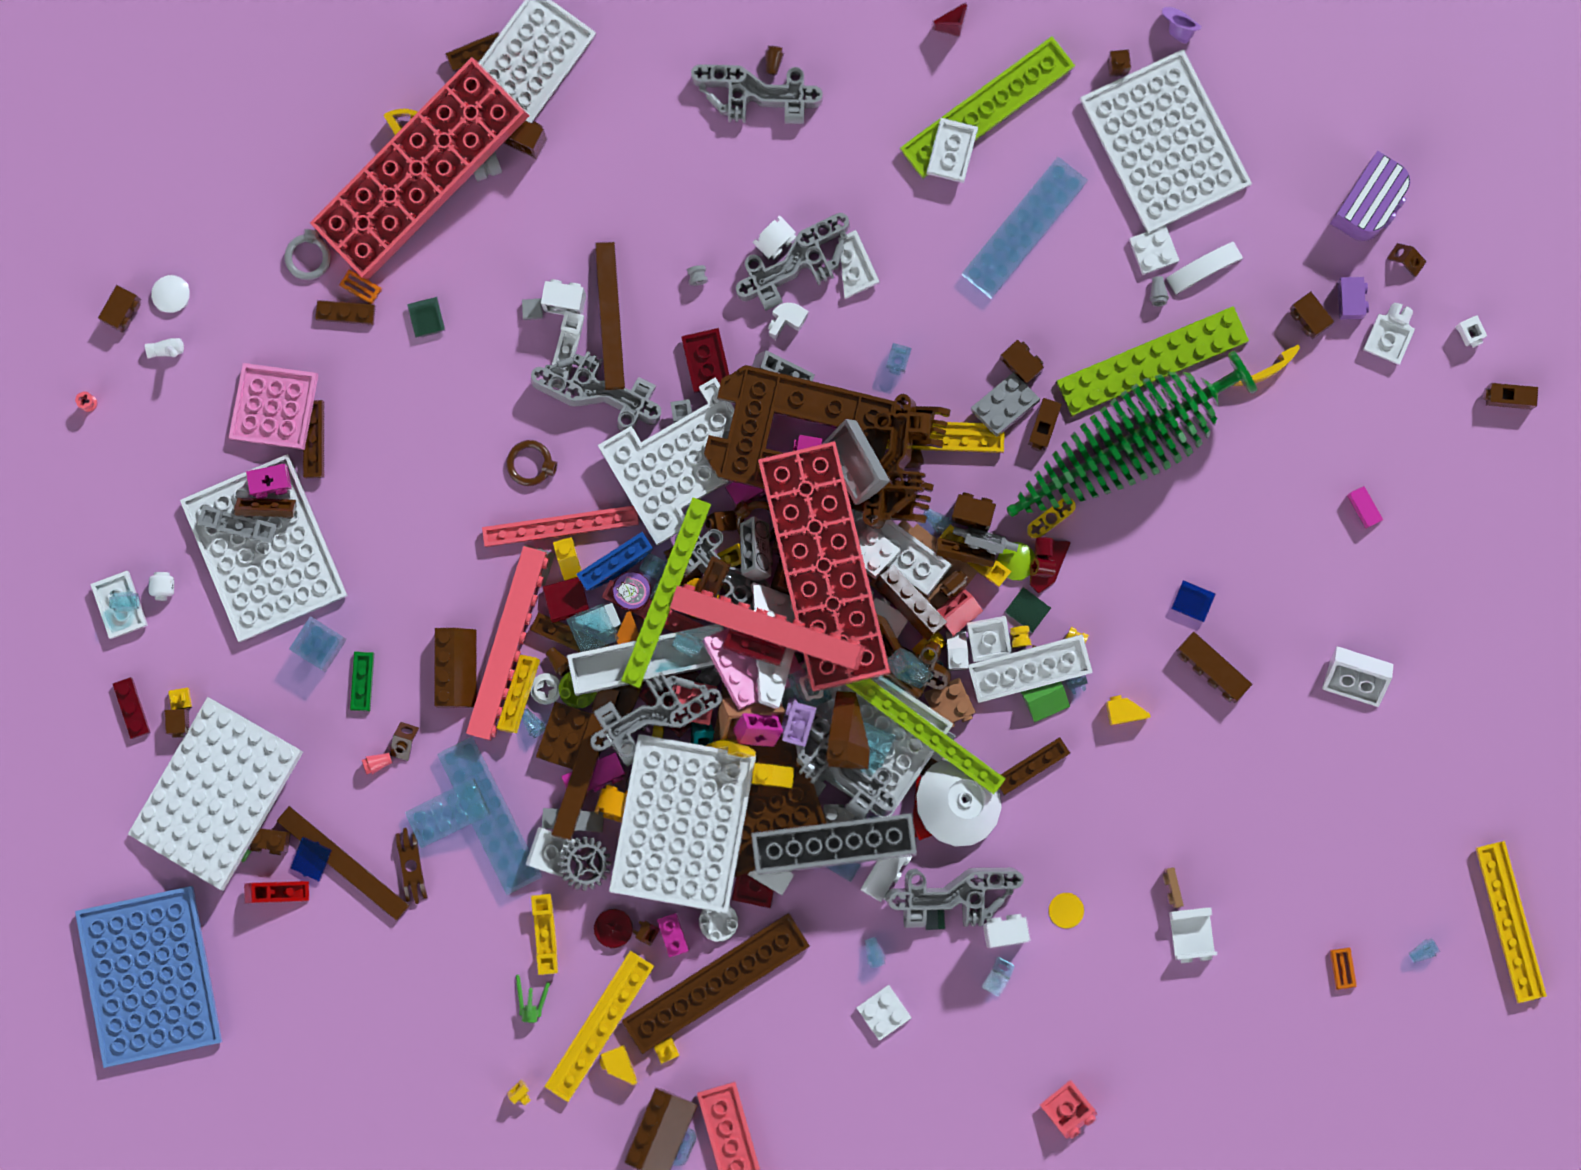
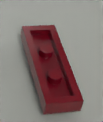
(754, 647)
(131, 708)

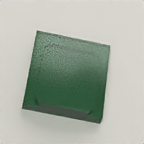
(426, 317)
(1027, 609)

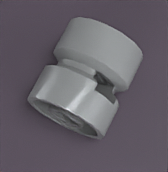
(490, 166)

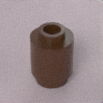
(954, 584)

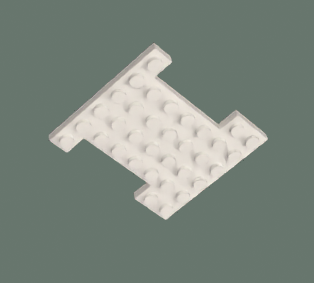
(671, 465)

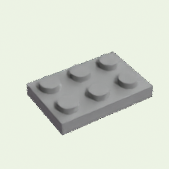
(1005, 404)

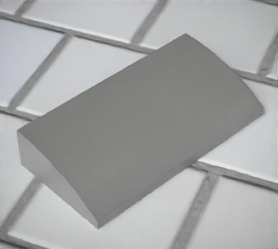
(858, 462)

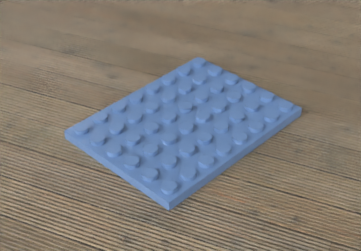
(148, 976)

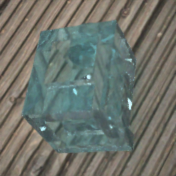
(898, 352)

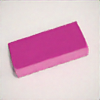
(1365, 507)

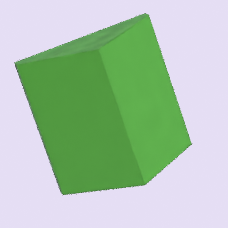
(1045, 700)

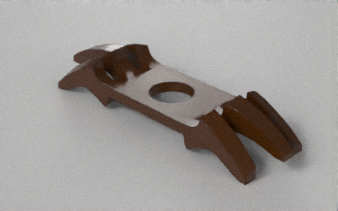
(416, 876)

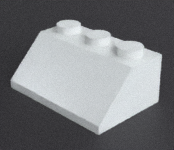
(1358, 676)
(883, 875)

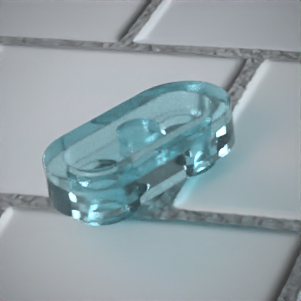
(686, 1148)

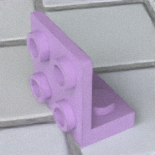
(798, 723)

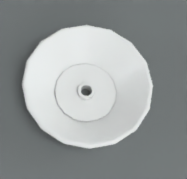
(945, 813)

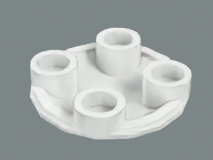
(170, 294)
(718, 925)

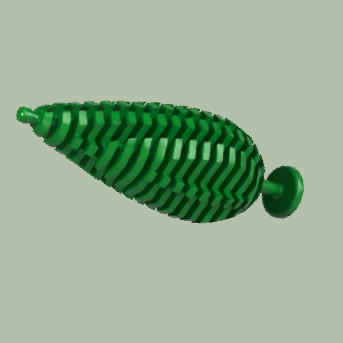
(1135, 437)

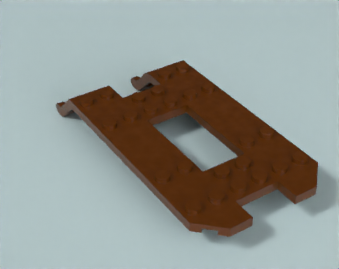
(765, 392)

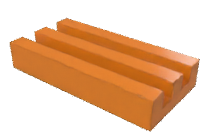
(373, 295)
(1343, 971)

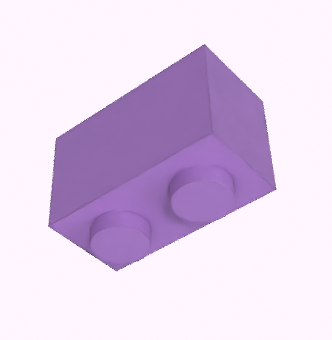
(1352, 298)

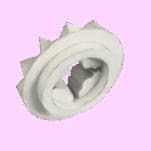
(551, 681)

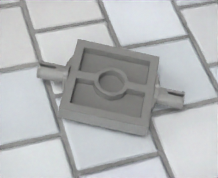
(978, 538)

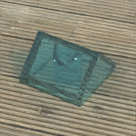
(879, 745)

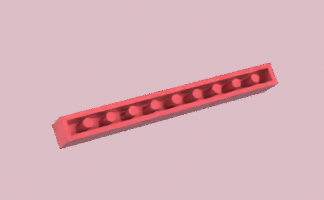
(767, 627)
(507, 643)

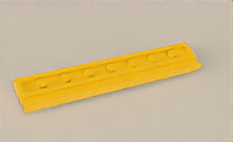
(966, 438)
(1511, 922)
(599, 1026)

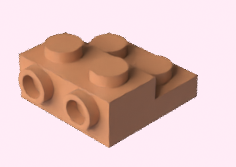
(951, 702)

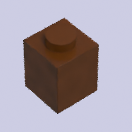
(1119, 63)
(177, 722)

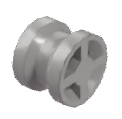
(697, 275)

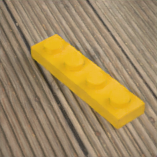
(518, 694)

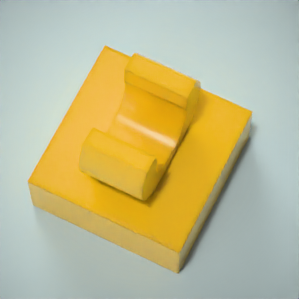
(180, 698)
(666, 1050)
(519, 1092)

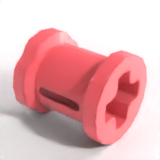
(88, 407)

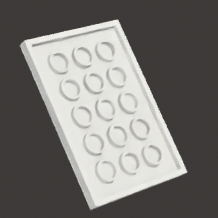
(536, 52)

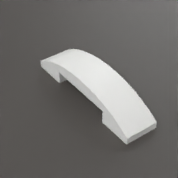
(1204, 267)
(567, 343)

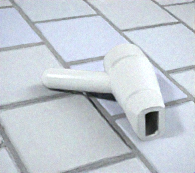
(167, 347)

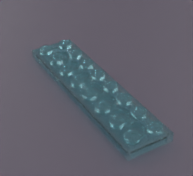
(1024, 227)
(499, 830)

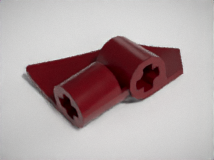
(1047, 562)

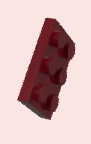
(705, 357)

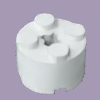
(774, 238)

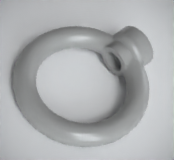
(309, 236)

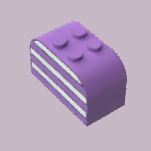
(1373, 199)

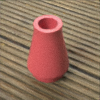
(376, 762)

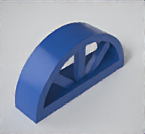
(615, 562)

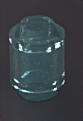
(124, 601)
(687, 644)

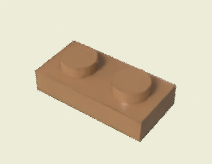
(1170, 879)

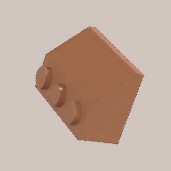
(730, 715)

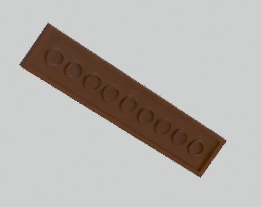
(715, 983)

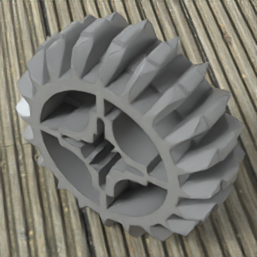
(570, 853)

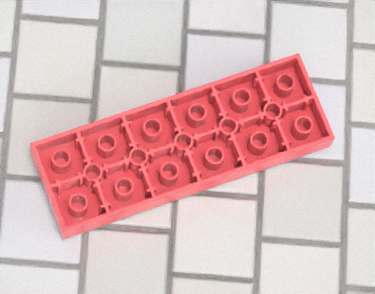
(419, 169)
(823, 558)

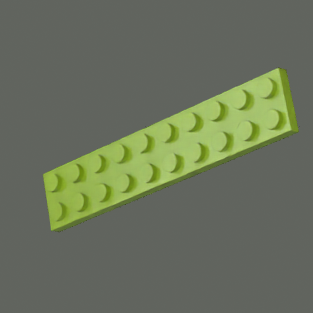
(996, 99)
(1162, 355)

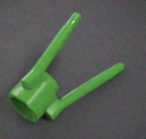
(530, 1013)

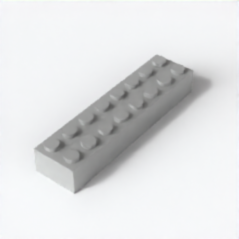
(834, 844)

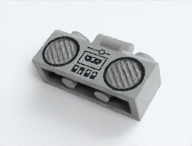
(755, 549)

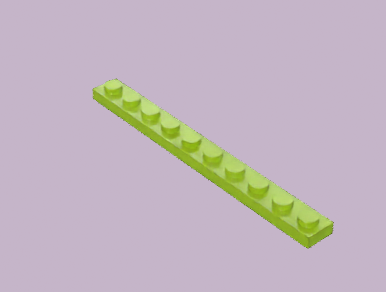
(665, 591)
(928, 734)

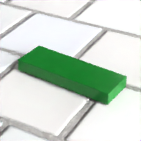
(362, 681)

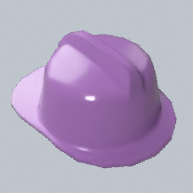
(1180, 24)

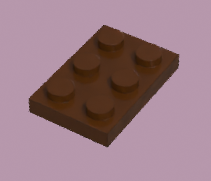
(563, 735)

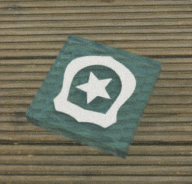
(803, 692)

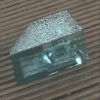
(908, 668)

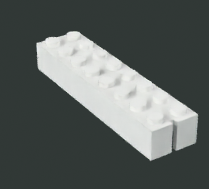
(605, 666)

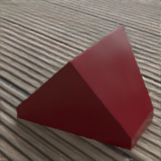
(952, 21)

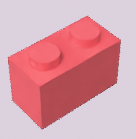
(959, 611)

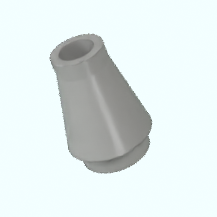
(1158, 292)

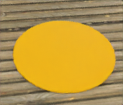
(1066, 910)

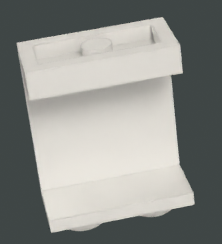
(1192, 934)

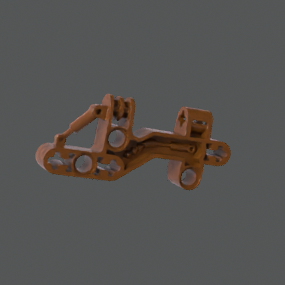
(902, 429)
(892, 644)

